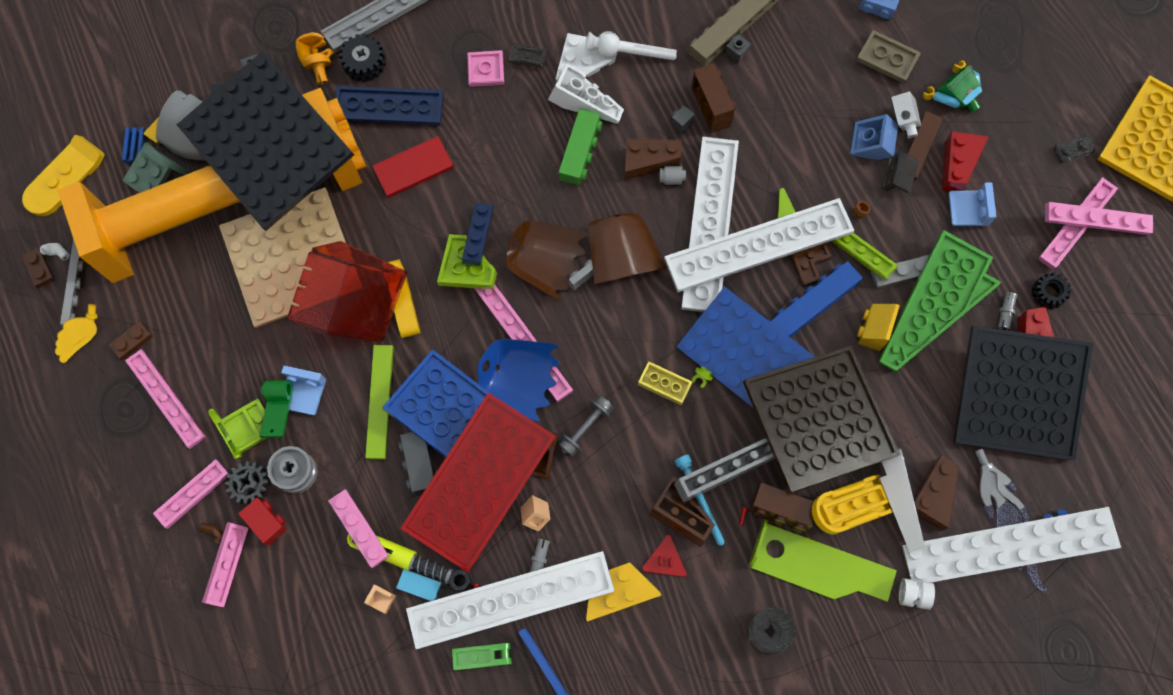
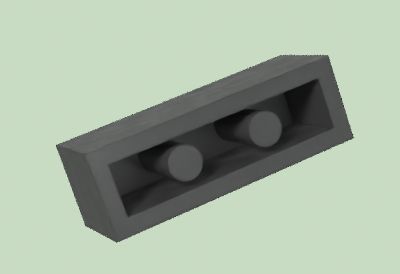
(416, 462)

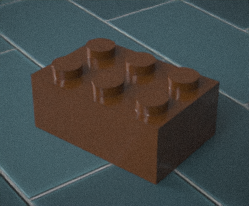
(713, 97)
(782, 508)

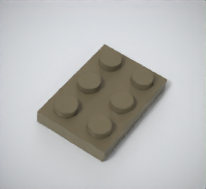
(888, 56)

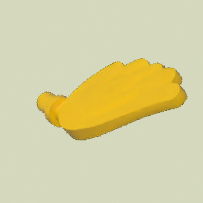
(76, 334)

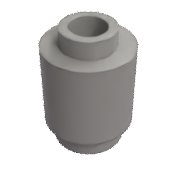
(672, 175)

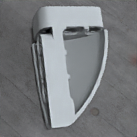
(167, 131)

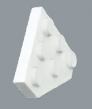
(585, 60)

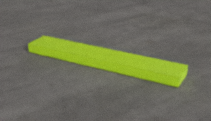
(379, 395)

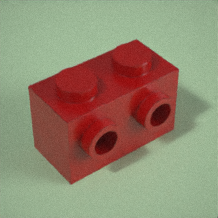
(263, 520)

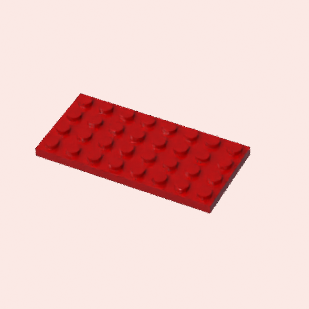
(478, 482)

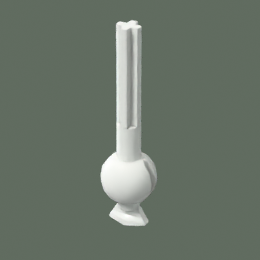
(609, 44)

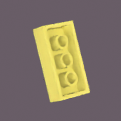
(664, 383)

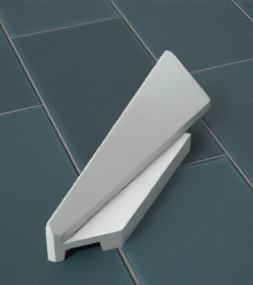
(901, 500)

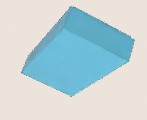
(419, 585)

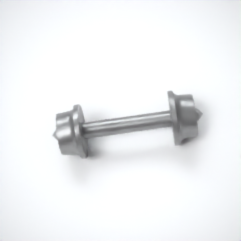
(602, 407)

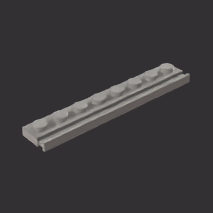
(367, 20)

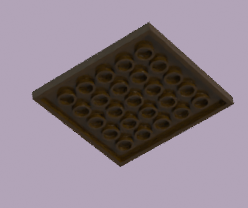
(820, 419)

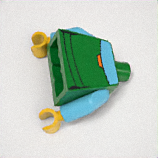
(959, 89)

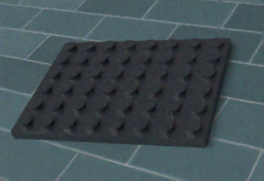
(265, 140)

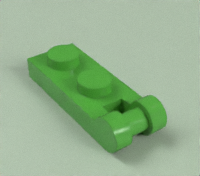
(480, 656)

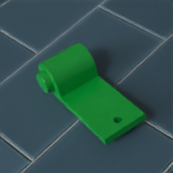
(278, 397)

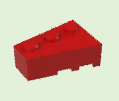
(960, 158)
(1035, 322)

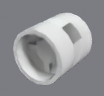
(919, 594)

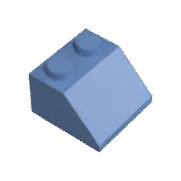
(875, 138)

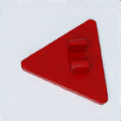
(665, 560)

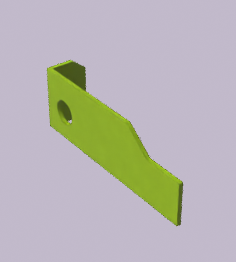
(819, 566)

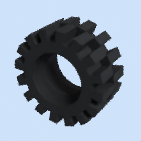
(1056, 281)

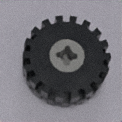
(366, 65)

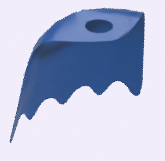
(522, 373)

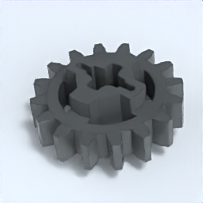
(250, 475)

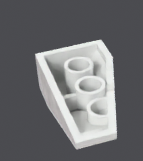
(576, 92)

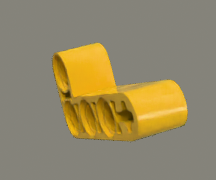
(405, 309)

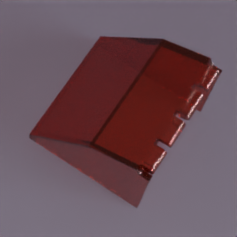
(346, 293)

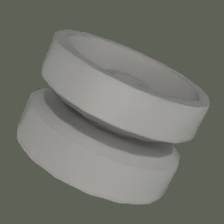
(296, 460)

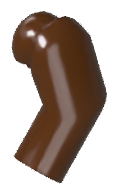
(212, 530)

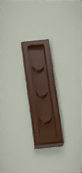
(922, 143)

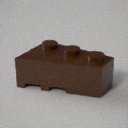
(650, 155)
(936, 493)
(682, 517)

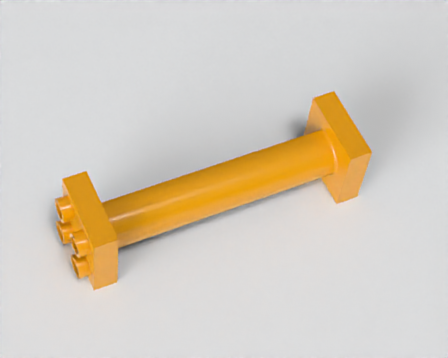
(105, 230)

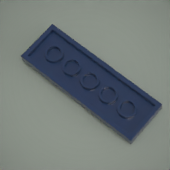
(391, 105)

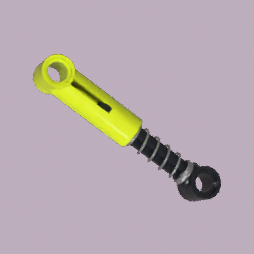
(408, 559)

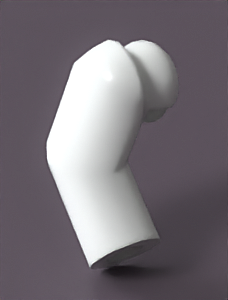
(54, 249)

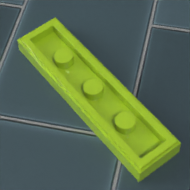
(866, 255)

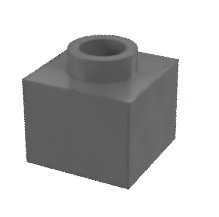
(738, 48)
(682, 119)

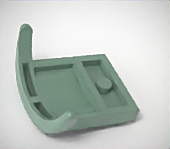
(151, 169)

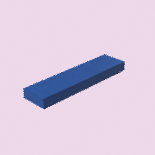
(542, 662)

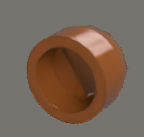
(861, 205)

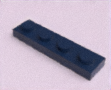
(477, 234)

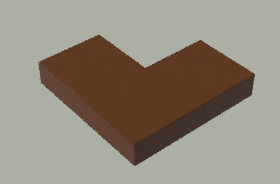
(805, 263)

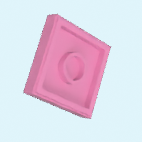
(485, 68)

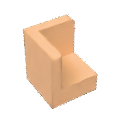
(535, 513)
(380, 599)

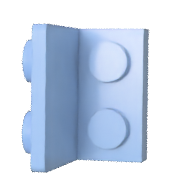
(973, 207)
(306, 389)

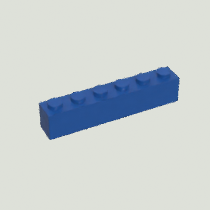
(817, 299)

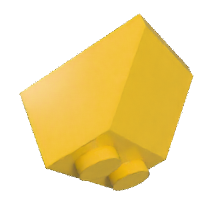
(877, 325)

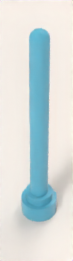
(684, 464)

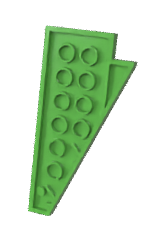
(946, 289)

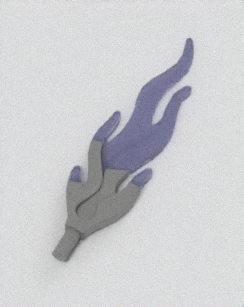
(1008, 507)

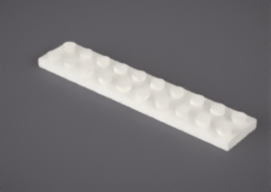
(711, 210)
(758, 245)
(1013, 546)
(509, 600)

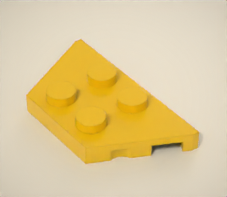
(629, 588)

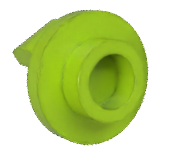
(704, 374)

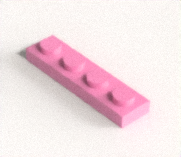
(191, 494)
(358, 528)
(225, 564)

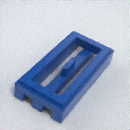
(128, 141)

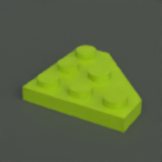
(456, 274)

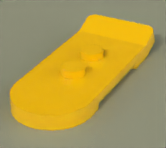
(69, 167)
(851, 505)

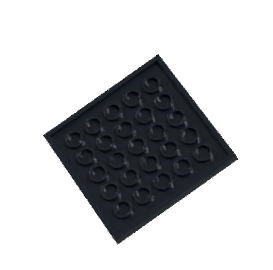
(1023, 392)

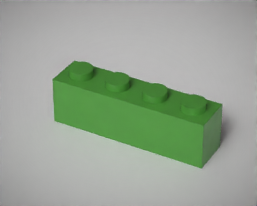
(579, 147)

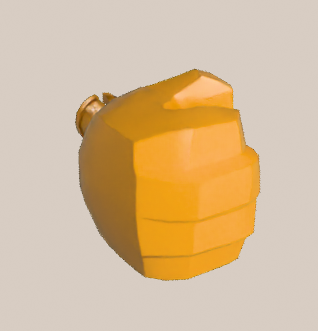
(307, 51)

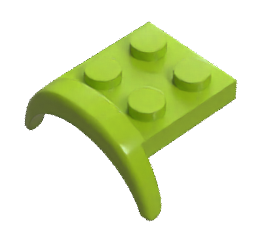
(241, 427)

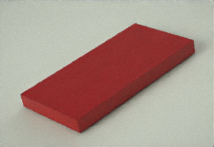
(413, 166)

